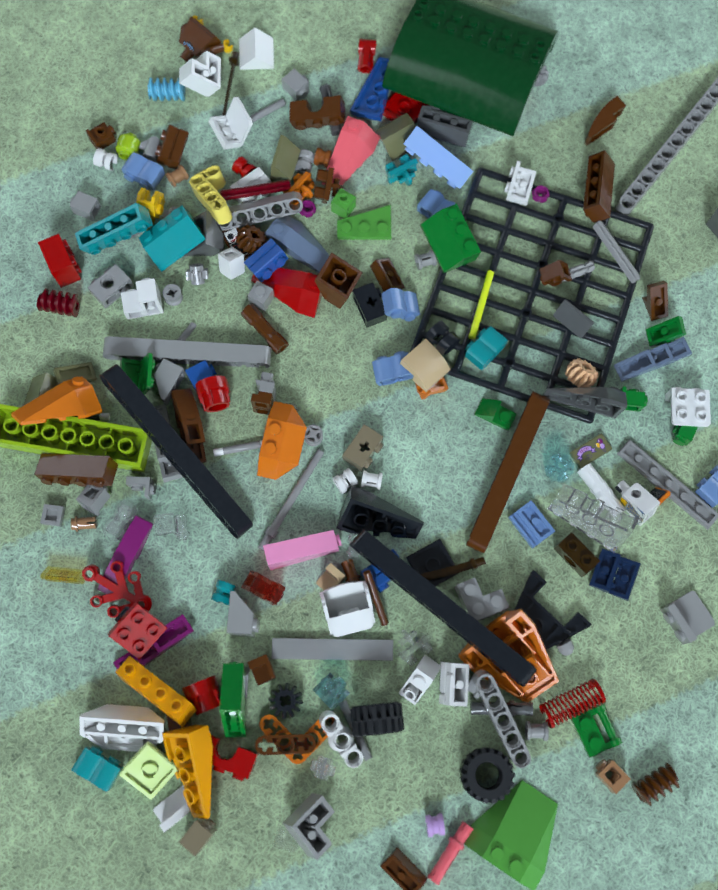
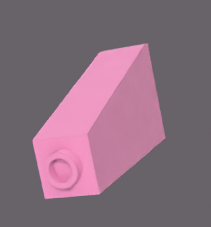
(301, 549)

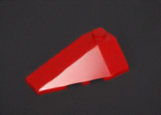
(295, 289)

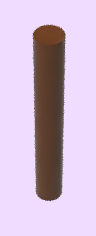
(375, 597)

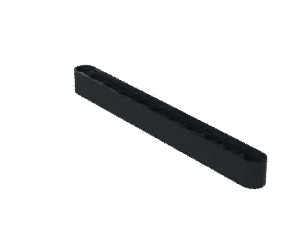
(176, 451)
(443, 608)

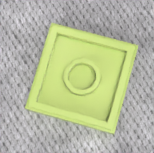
(148, 770)

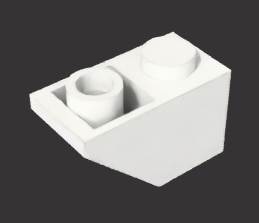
(420, 679)

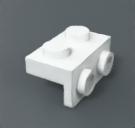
(520, 185)

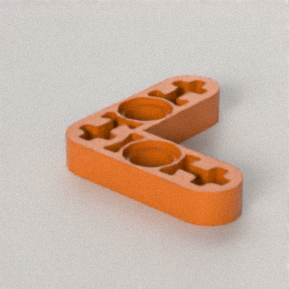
(276, 723)

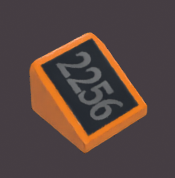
(660, 494)

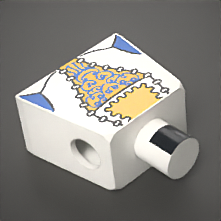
(637, 501)

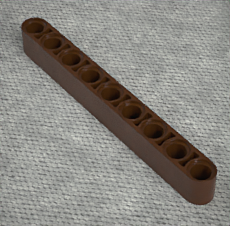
(508, 472)

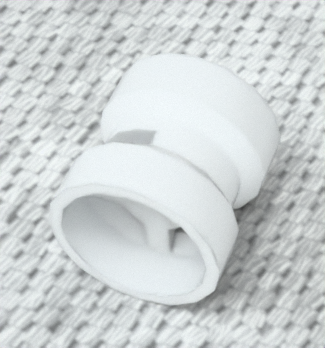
(102, 158)
(342, 484)

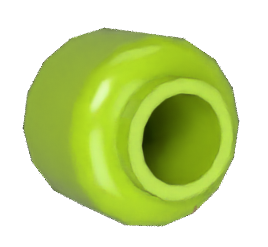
(127, 144)

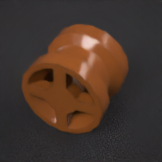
(322, 157)

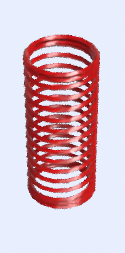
(592, 683)

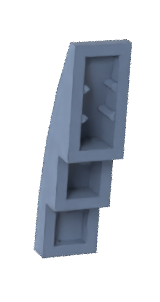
(652, 359)

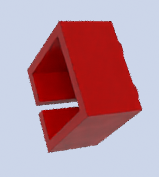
(60, 260)

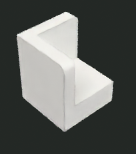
(231, 263)

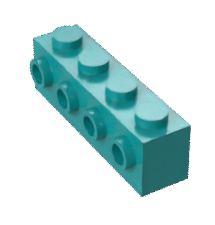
(114, 229)

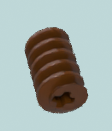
(656, 784)

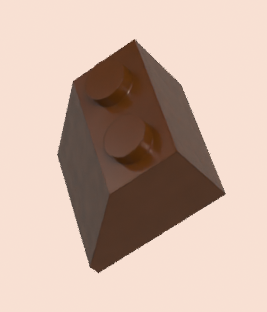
(337, 280)

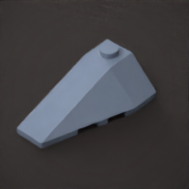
(297, 242)

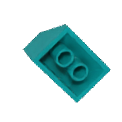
(171, 238)

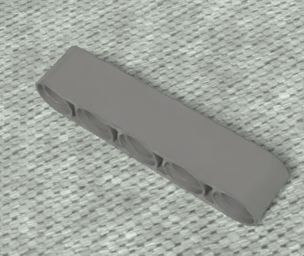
(268, 213)
(508, 725)

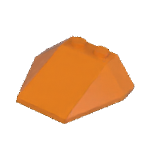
(523, 637)

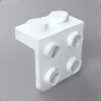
(232, 127)
(689, 406)

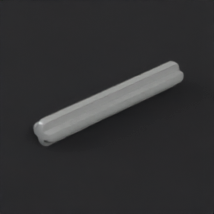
(616, 251)

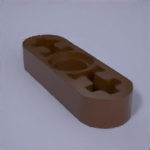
(269, 738)

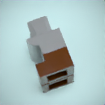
(266, 394)

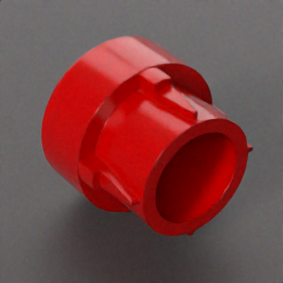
(213, 393)
(203, 694)

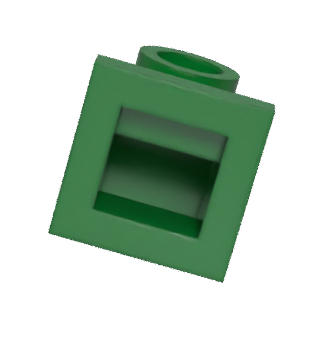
(635, 400)
(683, 434)

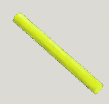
(481, 304)

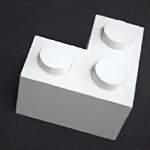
(202, 74)
(143, 301)

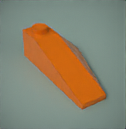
(67, 399)

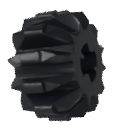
(285, 693)

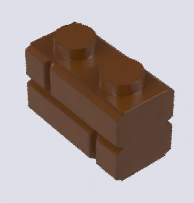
(172, 147)

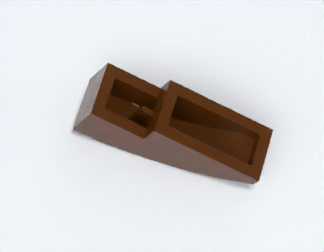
(605, 119)

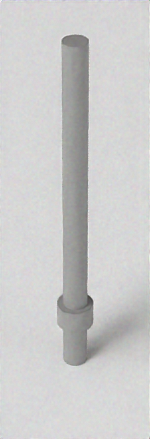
(271, 531)

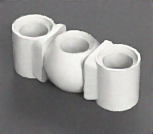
(347, 745)

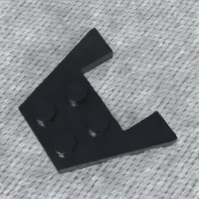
(548, 626)

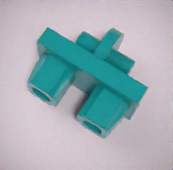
(402, 173)

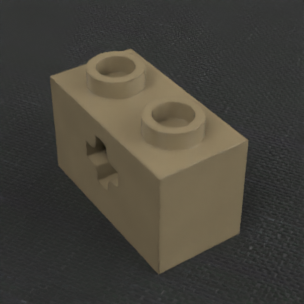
(368, 438)
(198, 835)

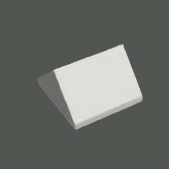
(256, 50)

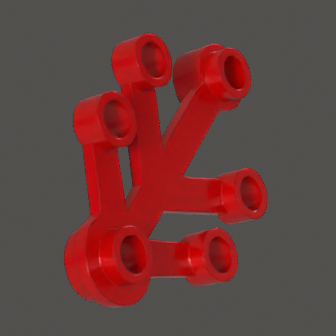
(119, 590)

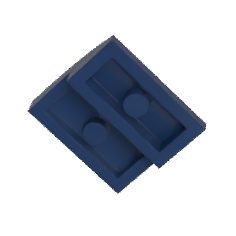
(606, 572)

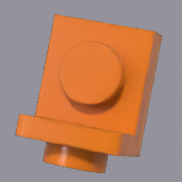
(439, 387)

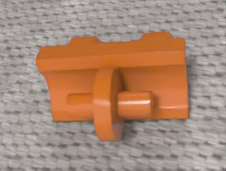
(303, 185)

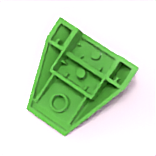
(516, 834)

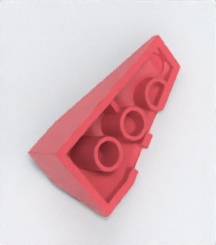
(352, 148)

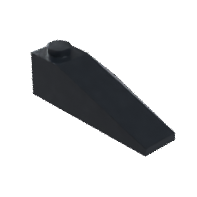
(374, 514)

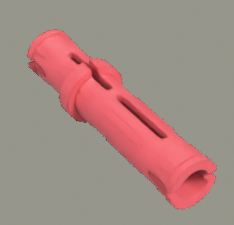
(455, 845)

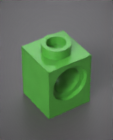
(343, 203)

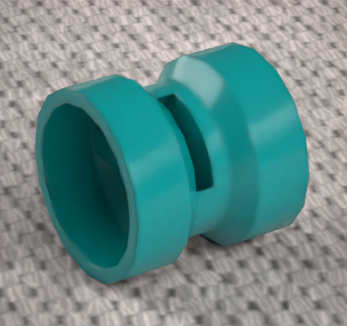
(223, 587)

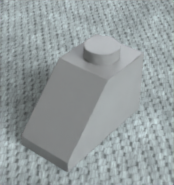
(168, 378)

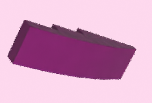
(128, 549)
(175, 632)

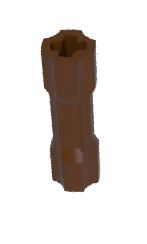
(256, 319)

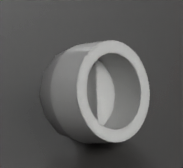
(565, 647)

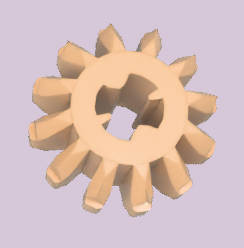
(581, 373)

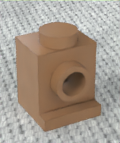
(618, 779)

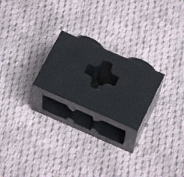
(370, 314)

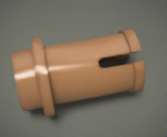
(82, 523)

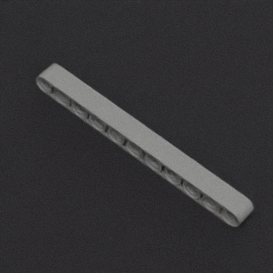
(669, 151)

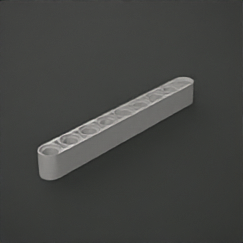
(187, 351)

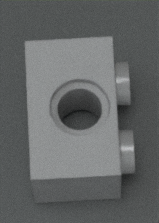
(114, 276)

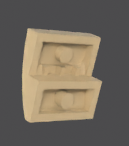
(425, 365)

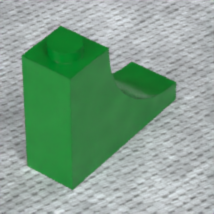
(233, 699)

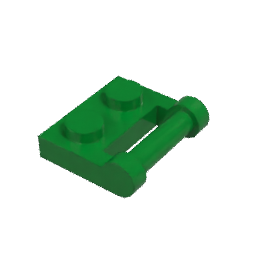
(590, 733)

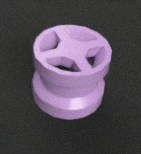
(435, 825)

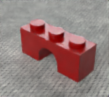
(240, 764)

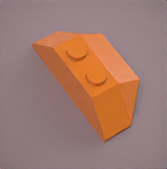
(281, 441)

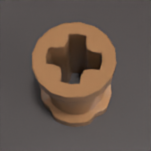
(177, 176)

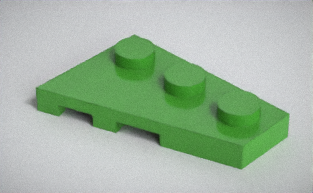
(366, 226)

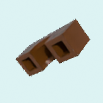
(331, 113)

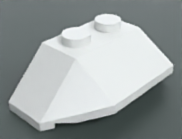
(122, 727)

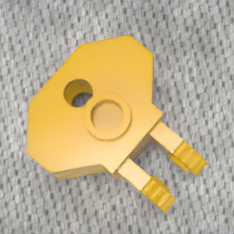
(155, 204)

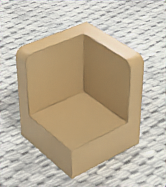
(330, 577)

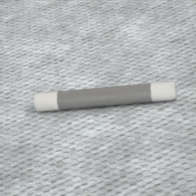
(237, 448)

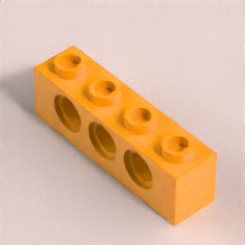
(156, 691)

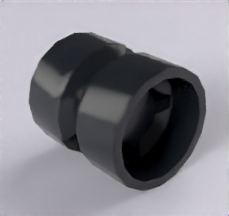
(447, 342)

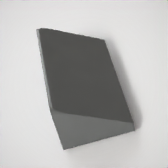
(573, 318)

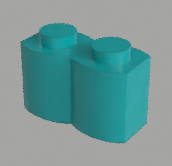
(485, 348)
(97, 768)

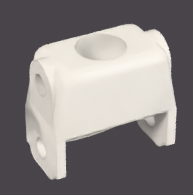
(348, 608)

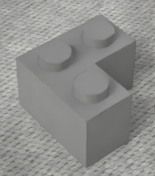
(477, 604)
(305, 825)

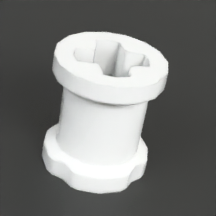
(371, 479)

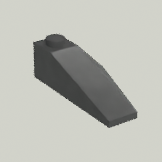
(599, 400)

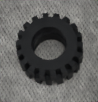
(377, 719)
(504, 781)

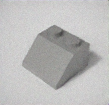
(240, 618)

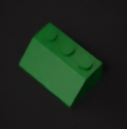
(450, 238)

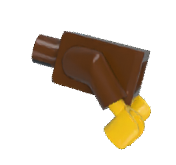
(199, 39)

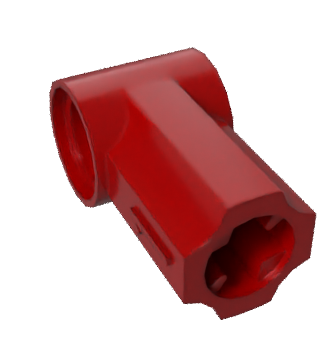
(366, 55)

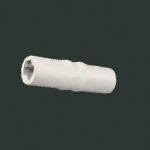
(599, 487)

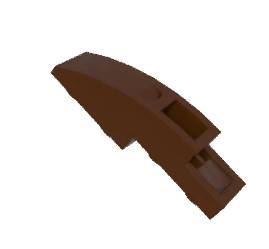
(189, 421)

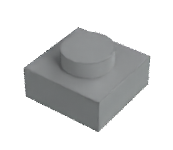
(52, 515)

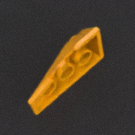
(192, 756)

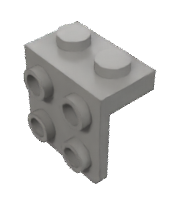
(688, 617)

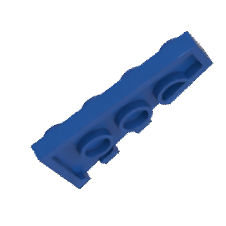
(372, 97)

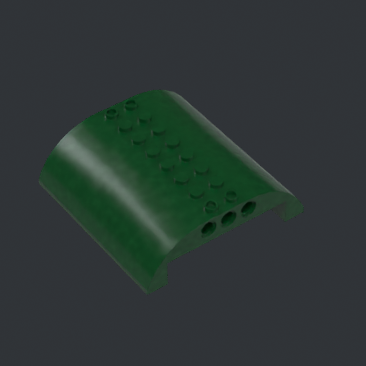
(469, 60)

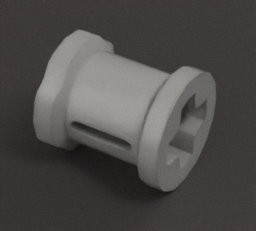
(425, 259)
(538, 731)

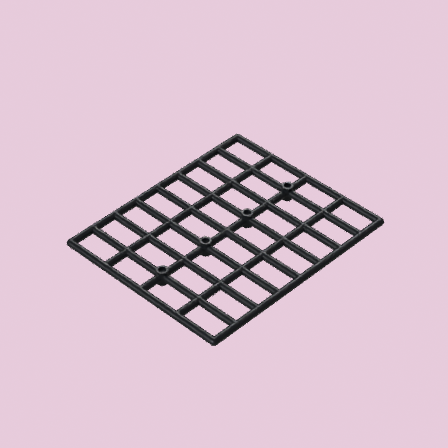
(526, 313)

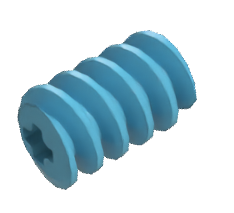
(166, 89)

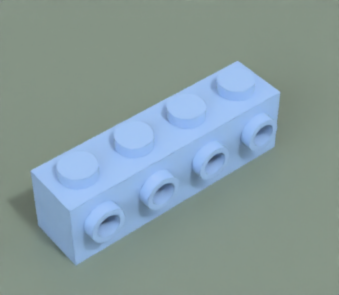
(438, 157)

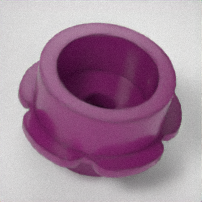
(540, 190)
(312, 209)

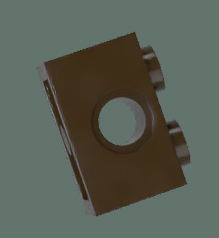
(576, 555)

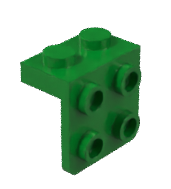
(140, 371)

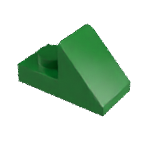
(666, 331)
(494, 413)

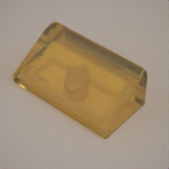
(63, 575)

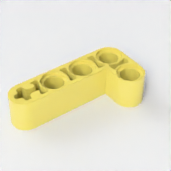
(206, 187)

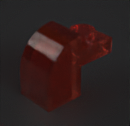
(263, 588)

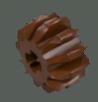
(250, 239)

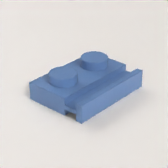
(531, 524)

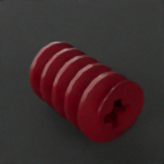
(59, 303)

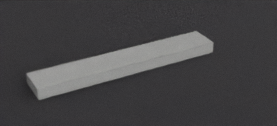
(665, 480)
(332, 649)

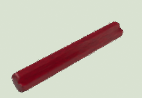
(255, 190)

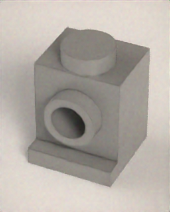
(93, 498)

